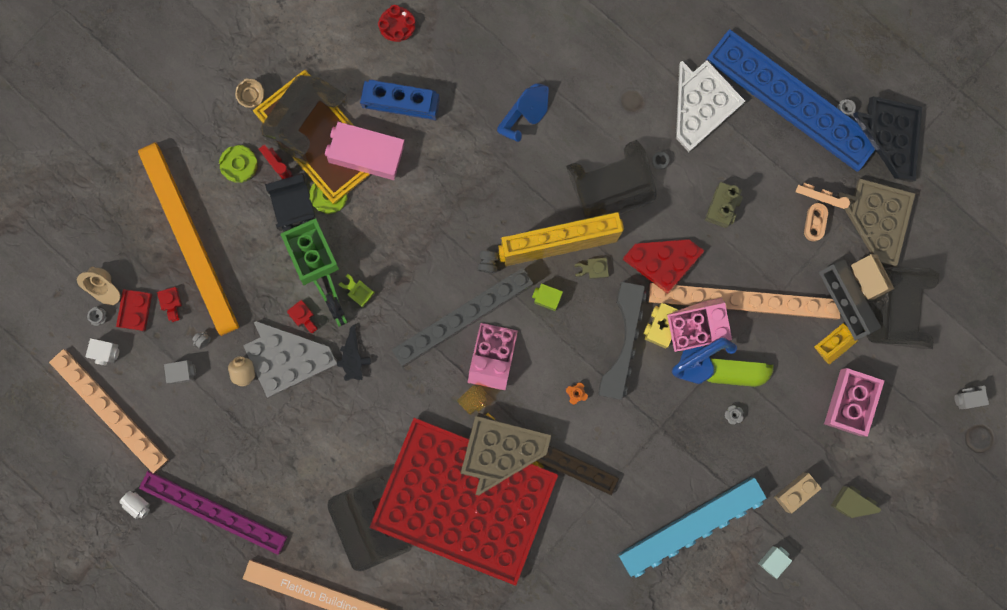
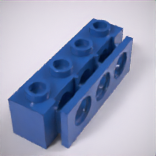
(426, 109)

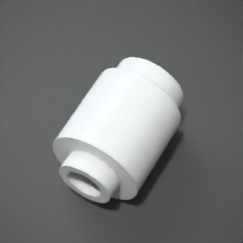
(135, 505)

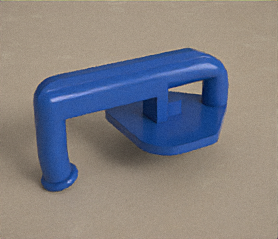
(531, 104)
(696, 364)

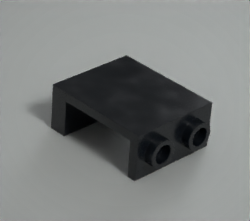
(291, 202)

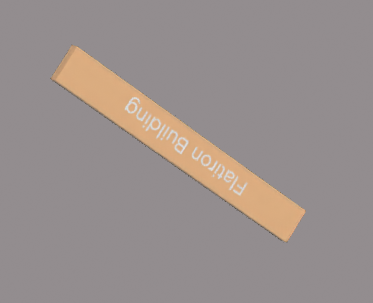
(304, 589)

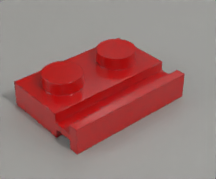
(134, 310)

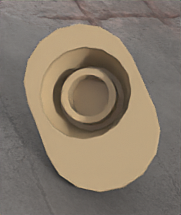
(99, 285)

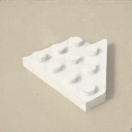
(703, 103)

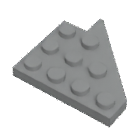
(286, 358)

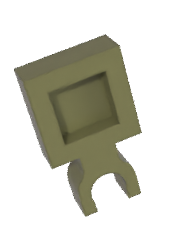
(596, 268)

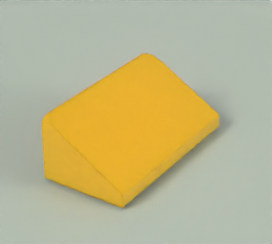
(835, 343)

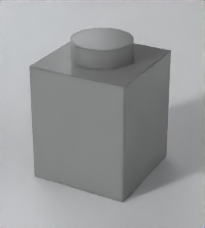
(179, 372)

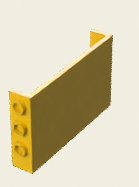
(560, 239)

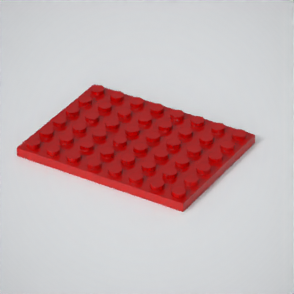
(439, 507)

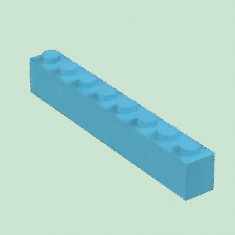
(692, 526)

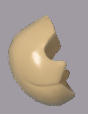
(249, 93)

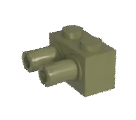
(723, 205)

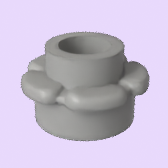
(849, 104)
(92, 316)
(201, 339)
(729, 414)

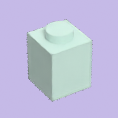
(775, 561)

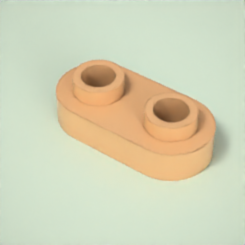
(816, 223)

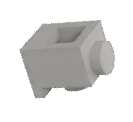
(972, 397)

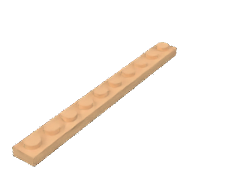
(747, 301)

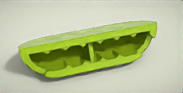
(740, 373)

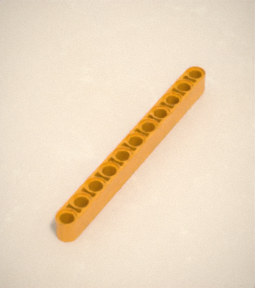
(188, 239)

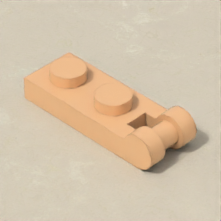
(824, 196)

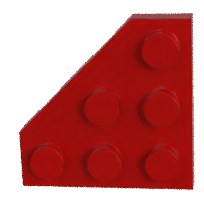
(664, 261)

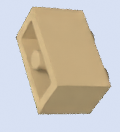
(871, 277)
(797, 492)

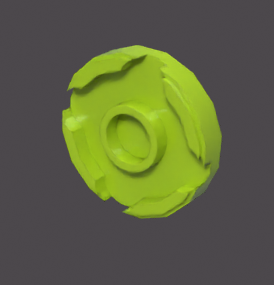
(238, 164)
(323, 204)

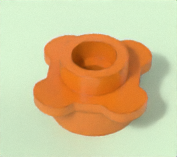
(575, 398)

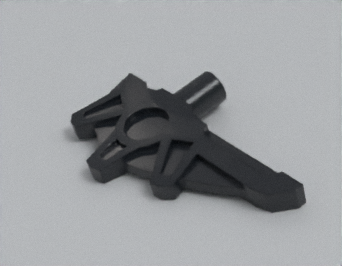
(351, 359)

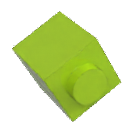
(547, 297)

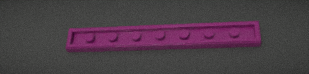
(213, 512)

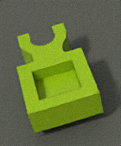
(358, 292)

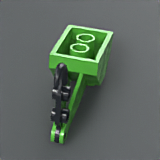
(314, 260)

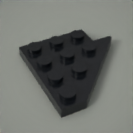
(894, 134)

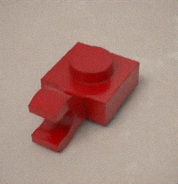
(170, 300)
(301, 315)

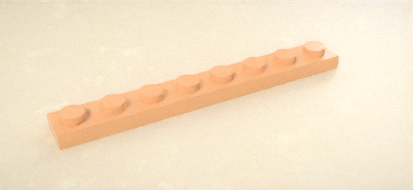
(109, 411)

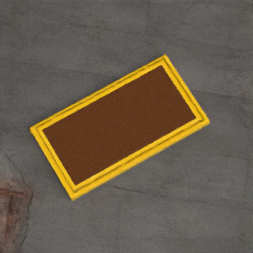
(330, 178)

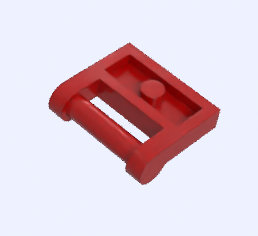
(275, 161)

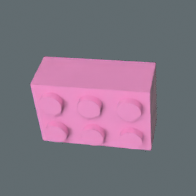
(854, 402)

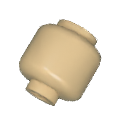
(241, 371)

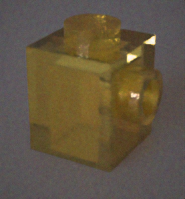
(473, 399)

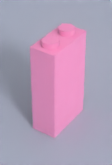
(365, 150)

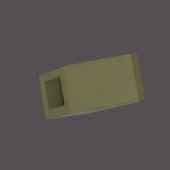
(853, 504)

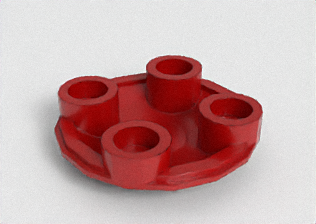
(396, 24)

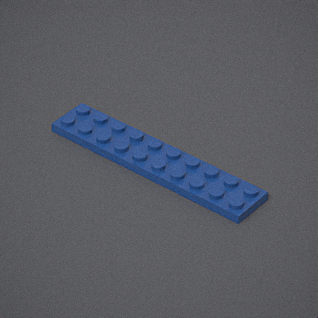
(791, 99)

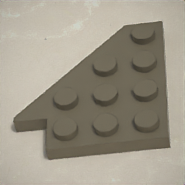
(880, 218)
(500, 451)

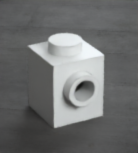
(102, 351)

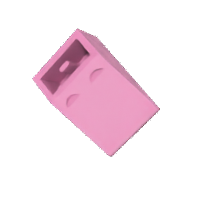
(699, 324)
(492, 356)

